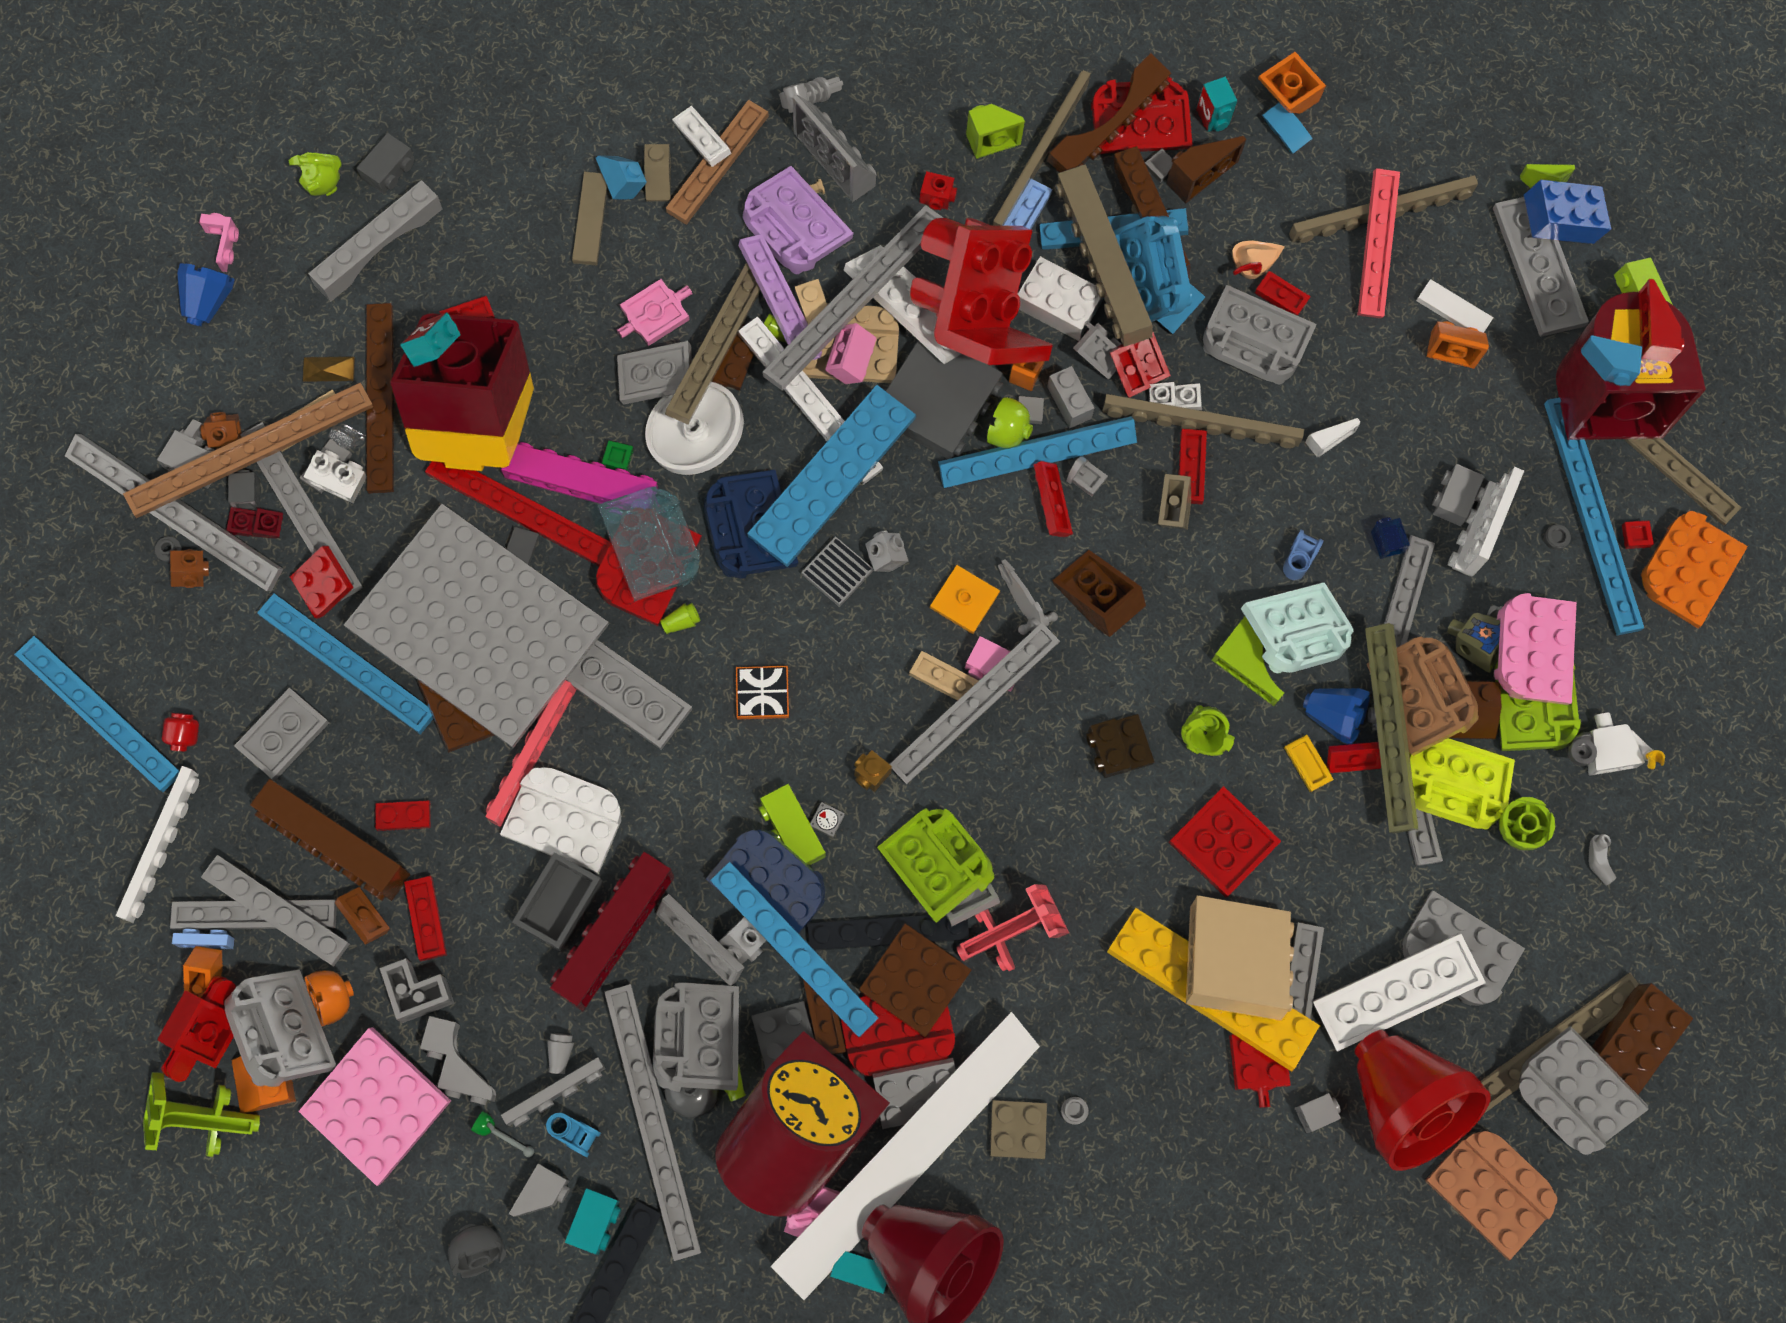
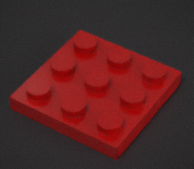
(1224, 842)

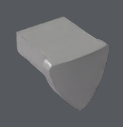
(1086, 476)

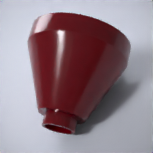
(934, 1260)

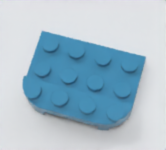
(1156, 264)

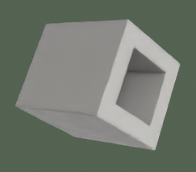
(1318, 1112)

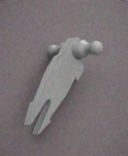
(1024, 600)

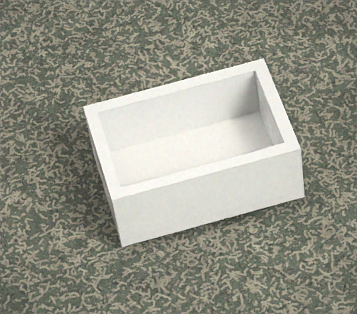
(1059, 298)

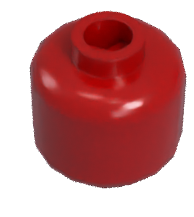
(180, 731)

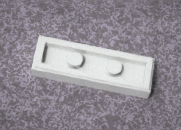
(701, 136)
(1453, 307)

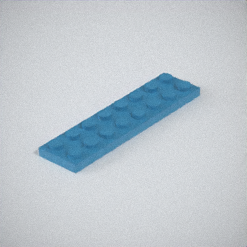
(831, 475)

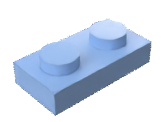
(191, 937)

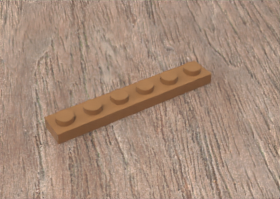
(705, 177)

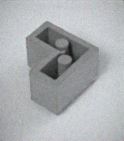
(414, 998)

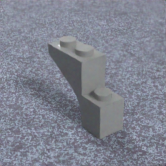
(456, 1075)

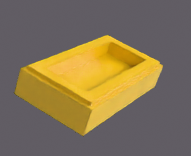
(1308, 763)

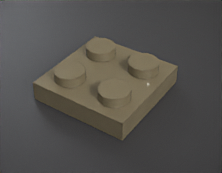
(1018, 1129)

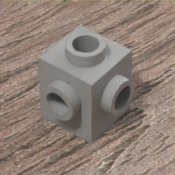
(886, 551)
(743, 941)

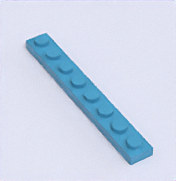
(1046, 449)
(346, 663)
(98, 714)
(794, 949)

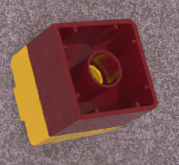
(468, 400)

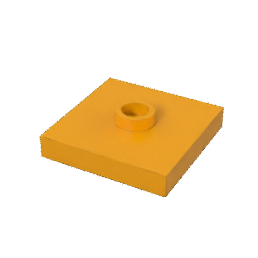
(964, 599)

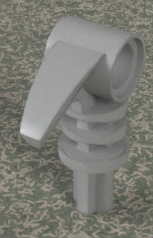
(812, 91)

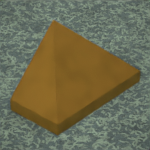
(328, 369)

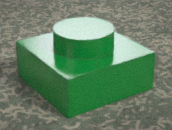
(617, 456)

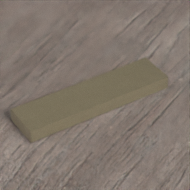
(590, 219)

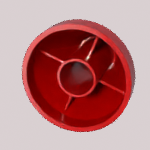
(1415, 1099)

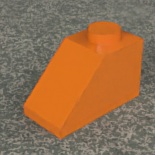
(201, 968)

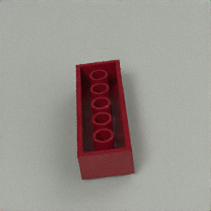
(612, 931)

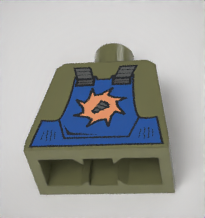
(1477, 640)

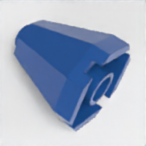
(201, 292)
(1338, 711)

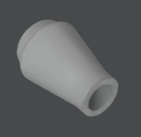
(559, 1052)

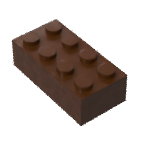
(1641, 1035)

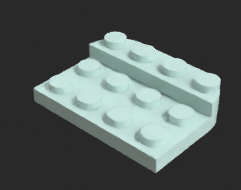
(1299, 628)

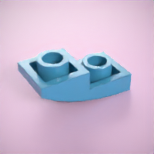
(1287, 127)
(1173, 322)

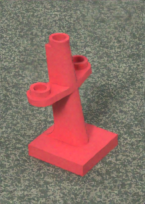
(1043, 913)

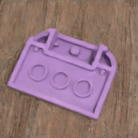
(794, 221)

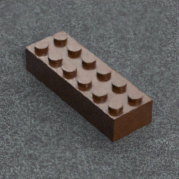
(325, 837)

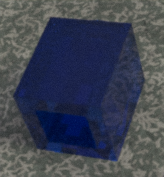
(1390, 537)

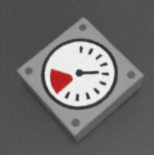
(827, 820)

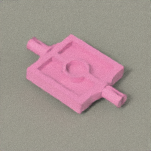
(654, 312)

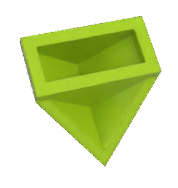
(1535, 172)

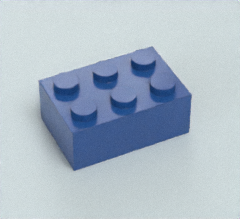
(1567, 211)

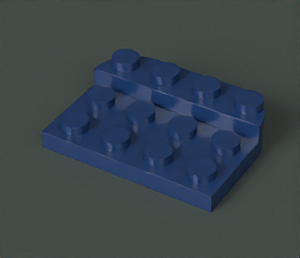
(731, 511)
(778, 875)

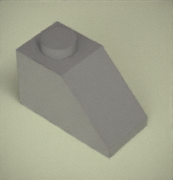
(540, 1192)

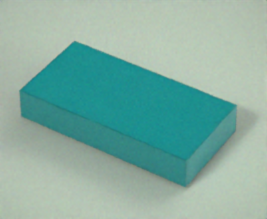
(859, 1272)

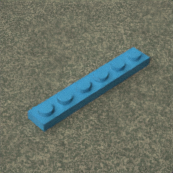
(1060, 234)

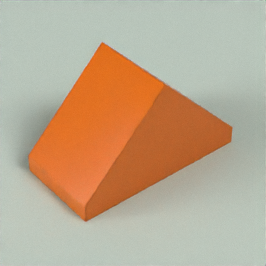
(1025, 374)

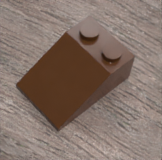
(1202, 166)
(1100, 592)

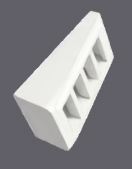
(1326, 439)

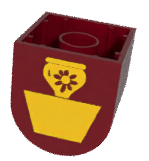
(1639, 411)

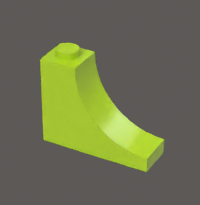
(1243, 660)

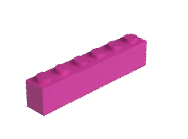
(571, 475)

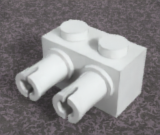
(335, 476)

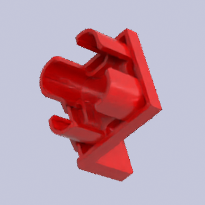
(979, 291)

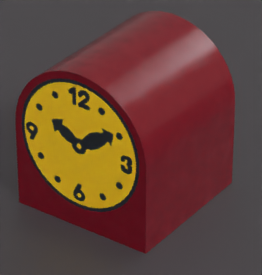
(795, 1129)

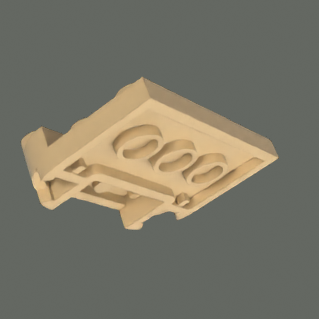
(884, 356)

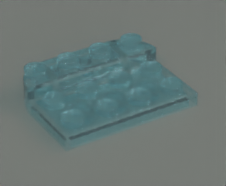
(651, 541)

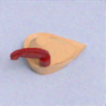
(1255, 258)

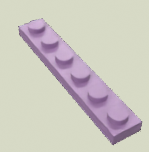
(773, 287)

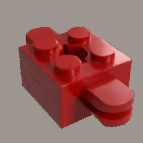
(210, 1035)

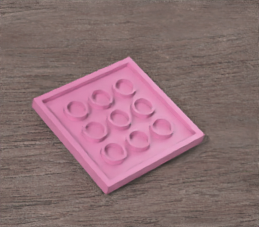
(374, 1106)

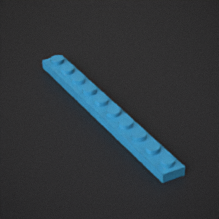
(1596, 525)

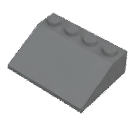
(832, 149)

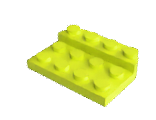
(1462, 783)

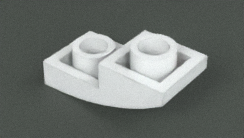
(1181, 396)

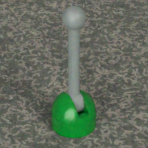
(485, 1125)

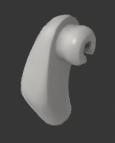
(1598, 858)

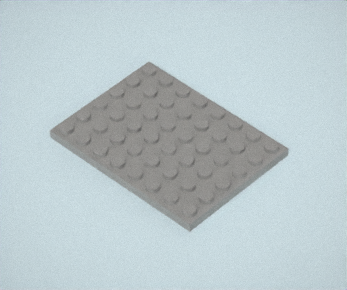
(476, 625)

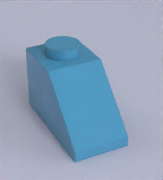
(621, 176)
(1613, 359)

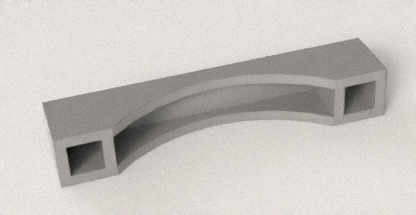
(344, 265)

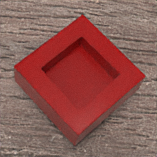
(1637, 534)

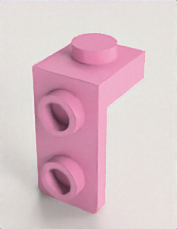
(224, 226)

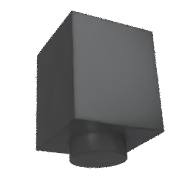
(244, 490)

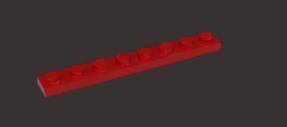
(522, 511)

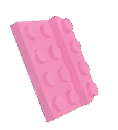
(1537, 649)

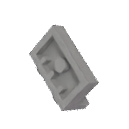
(1096, 347)

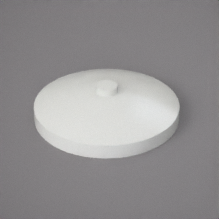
(702, 443)

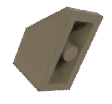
(657, 172)
(1175, 502)

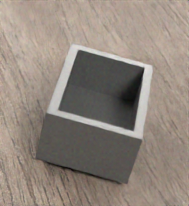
(558, 902)

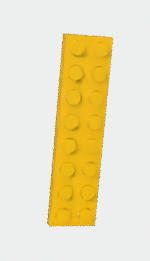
(1163, 959)

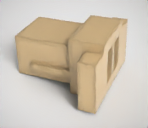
(818, 187)

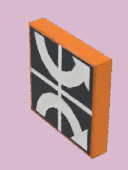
(762, 692)

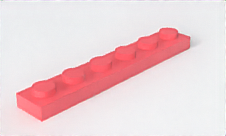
(1378, 243)
(525, 761)

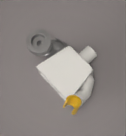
(1612, 748)

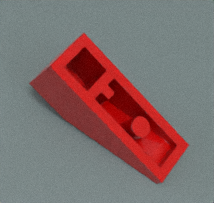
(1658, 326)

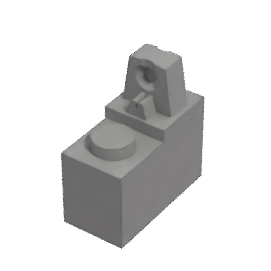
(184, 448)

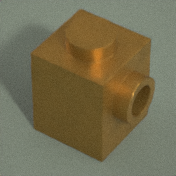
(871, 771)

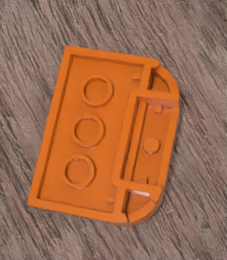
(1691, 567)

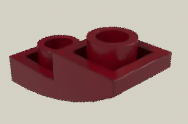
(254, 523)

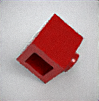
(937, 191)

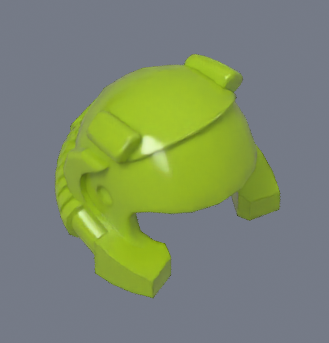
(318, 172)
(1217, 728)

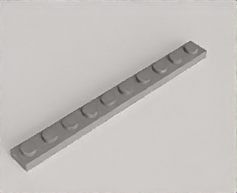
(849, 301)
(177, 515)
(653, 1123)

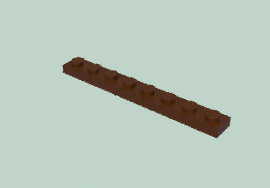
(379, 390)

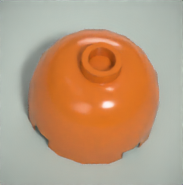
(329, 995)

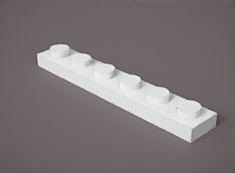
(154, 854)

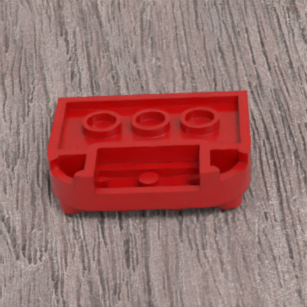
(1160, 126)
(616, 592)
(894, 1045)

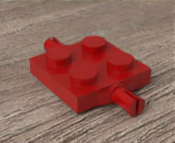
(1256, 1070)

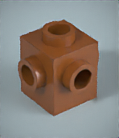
(221, 429)
(188, 568)

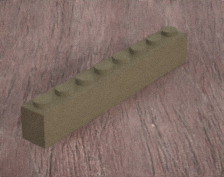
(1104, 256)

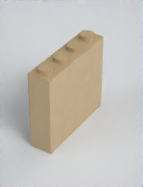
(1239, 958)

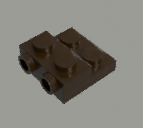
(1119, 746)

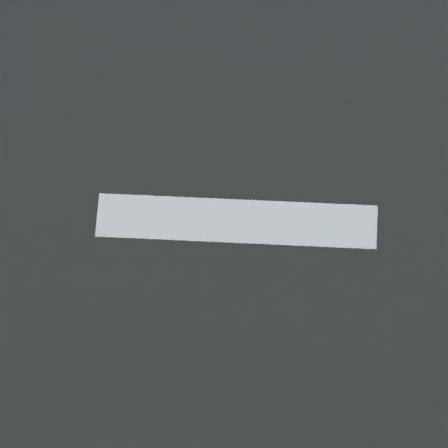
(906, 1155)

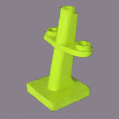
(165, 1114)

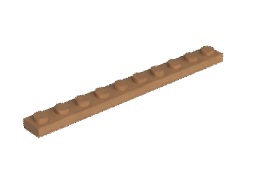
(247, 450)

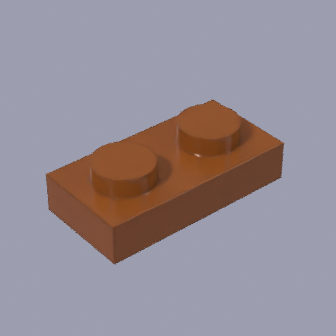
(362, 915)

